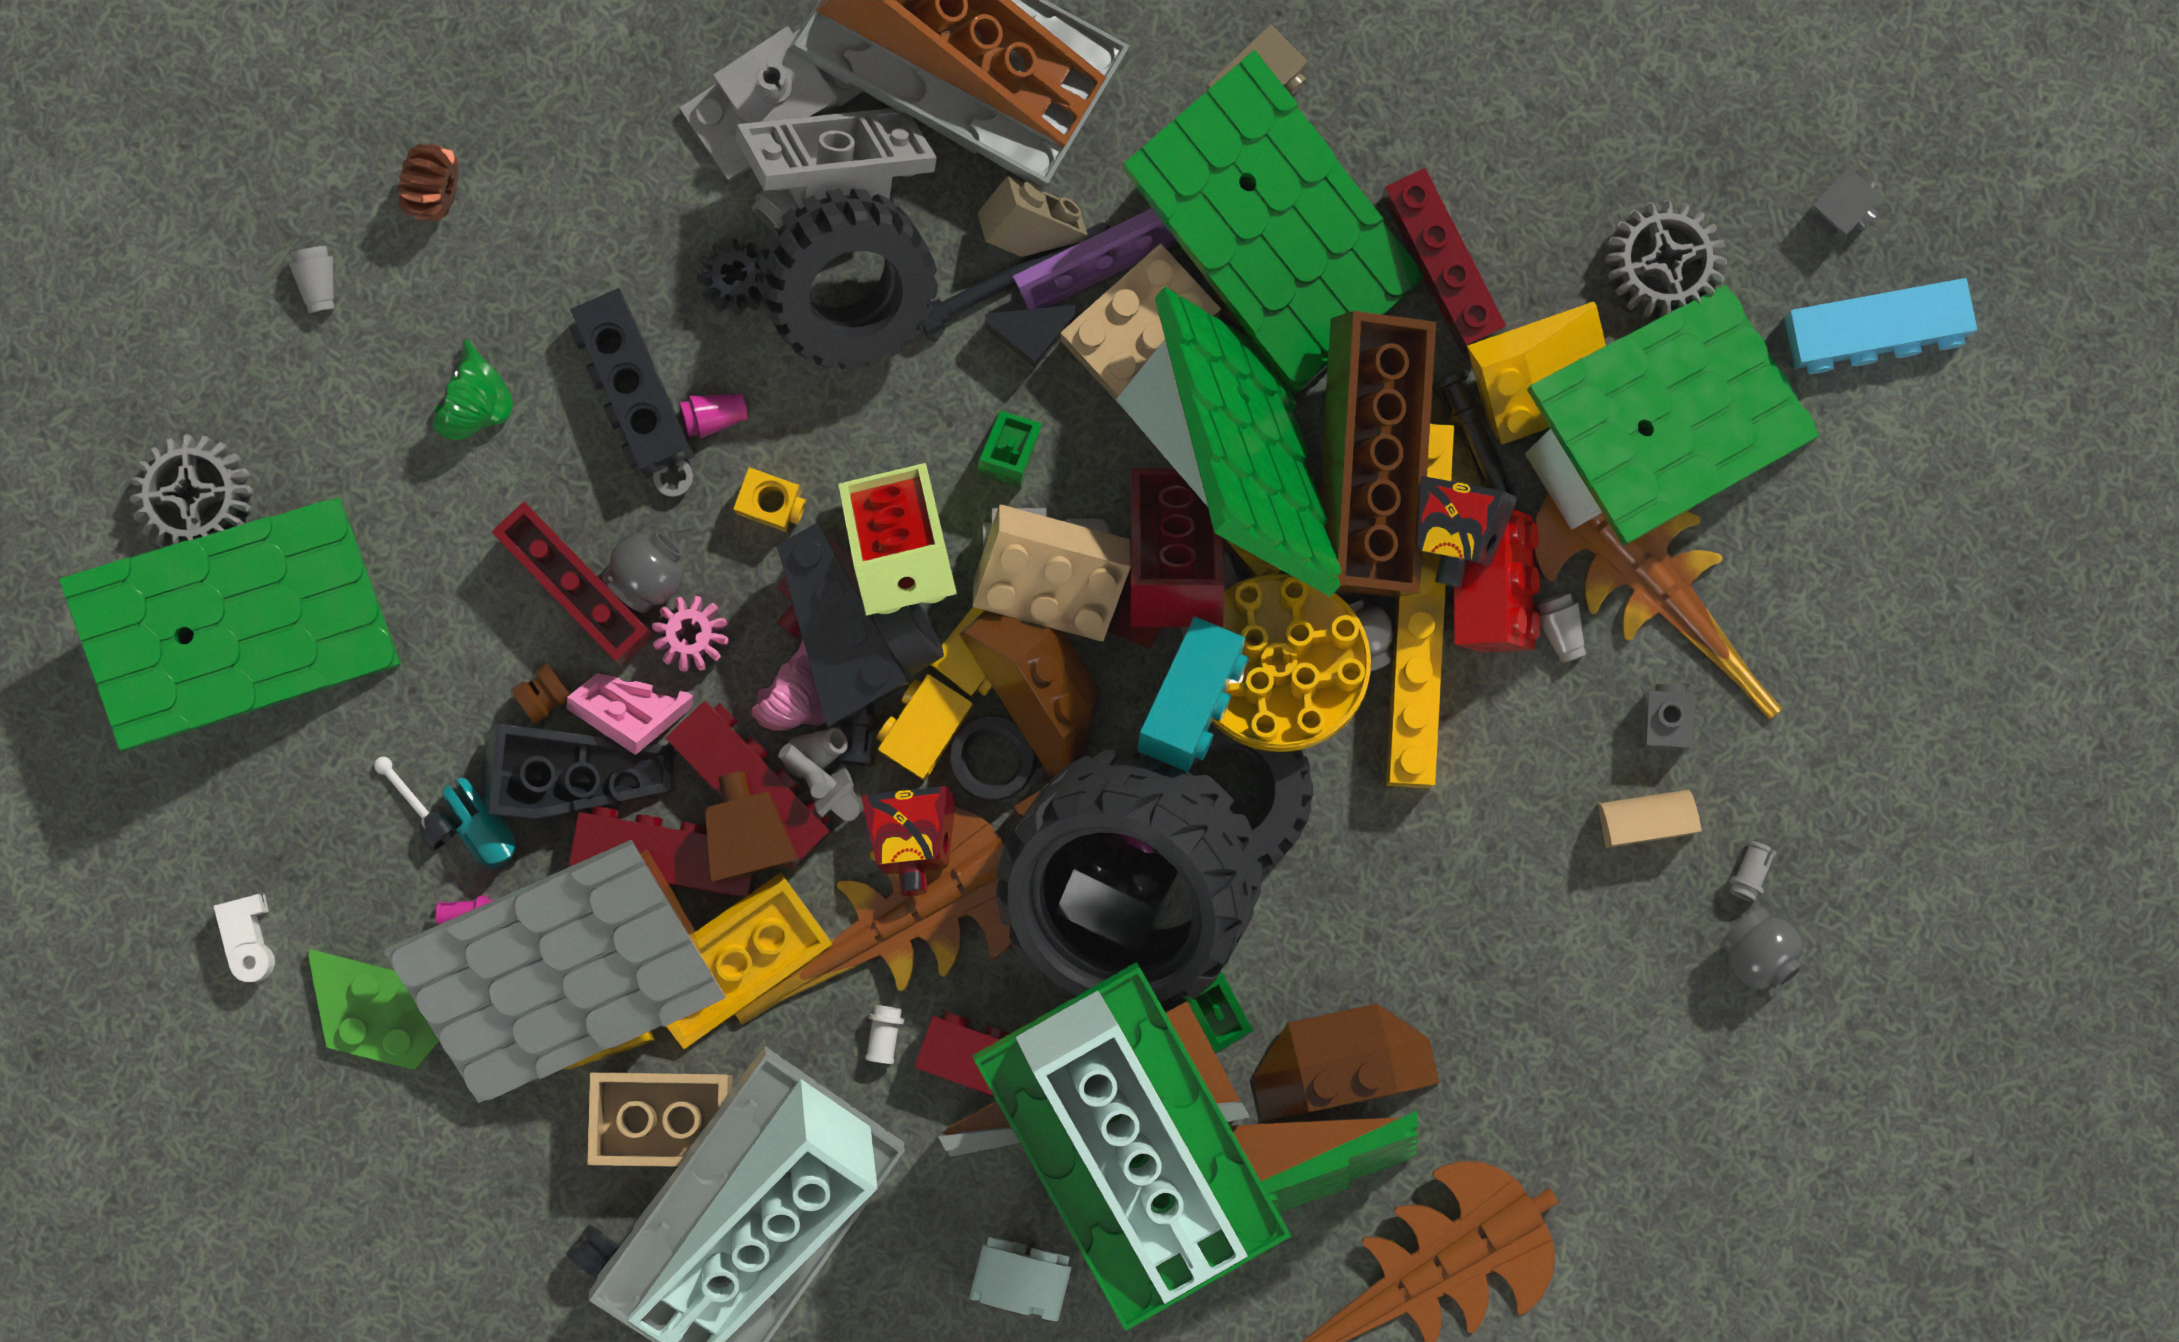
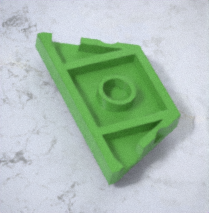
(369, 1012)

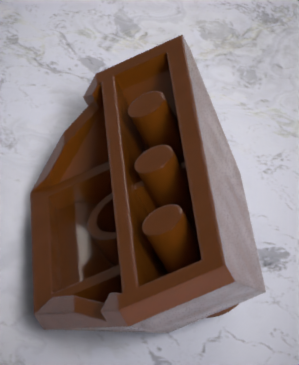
(1038, 683)
(1342, 1062)

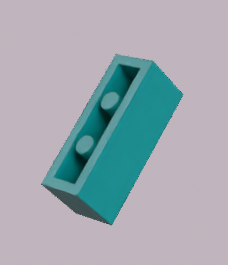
(1193, 695)

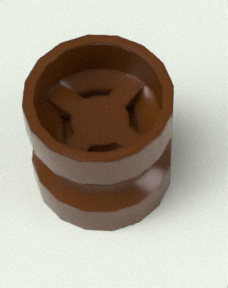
(541, 694)

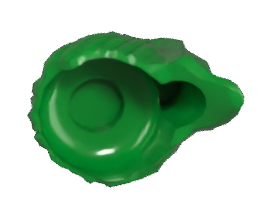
(473, 398)

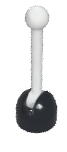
(433, 824)

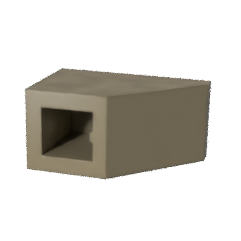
(1029, 220)

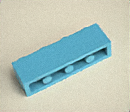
(1880, 324)

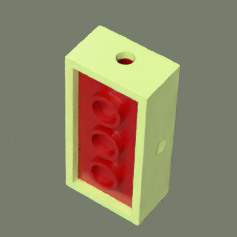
(896, 540)

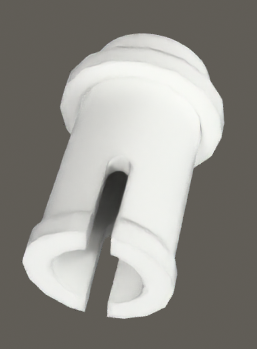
(883, 1034)

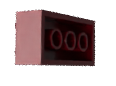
(1173, 553)

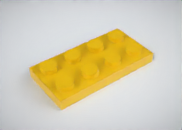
(752, 951)

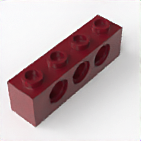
(1443, 259)

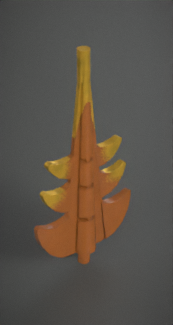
(1657, 583)
(892, 923)

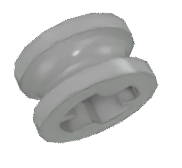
(683, 486)

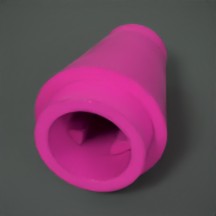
(711, 413)

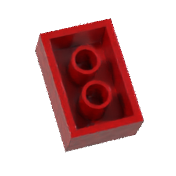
(1498, 600)

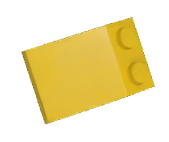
(1523, 356)

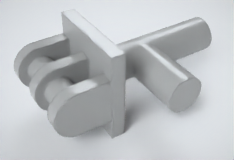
(826, 790)

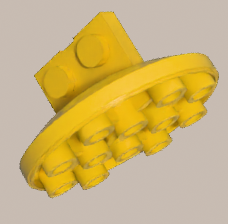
(1302, 668)

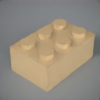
(1124, 324)
(1051, 573)
(650, 1115)

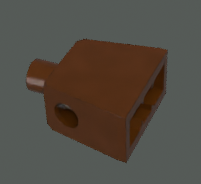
(745, 832)

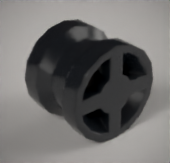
(592, 1251)

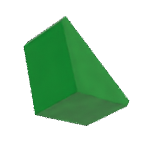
(1009, 449)
(1220, 1014)

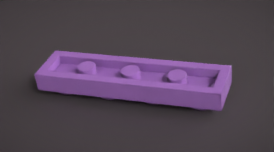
(1092, 260)

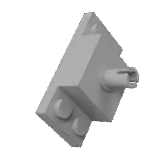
(762, 87)
(835, 152)

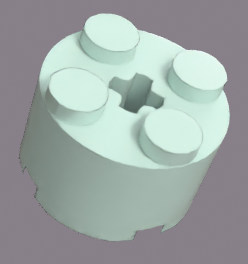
(1021, 1281)

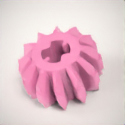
(704, 639)

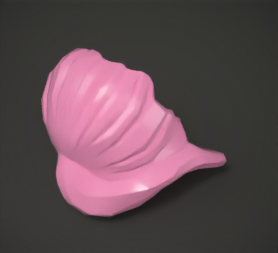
(791, 697)

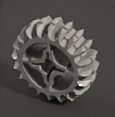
(1660, 239)
(188, 476)

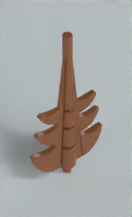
(1495, 1232)

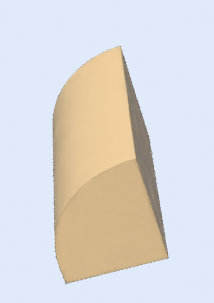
(1649, 818)

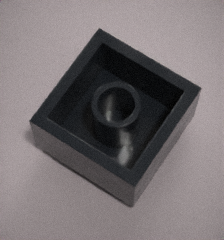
(1117, 890)

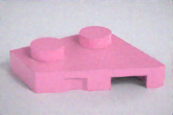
(627, 709)

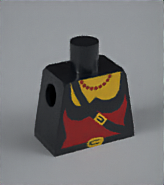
(1461, 525)

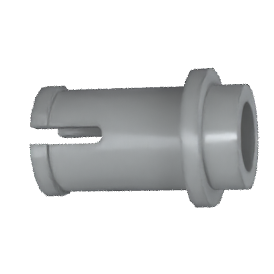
(1752, 871)

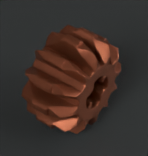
(428, 182)

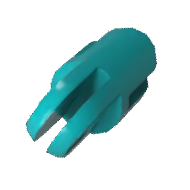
(483, 834)

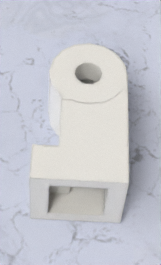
(243, 938)

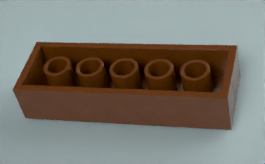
(1376, 448)

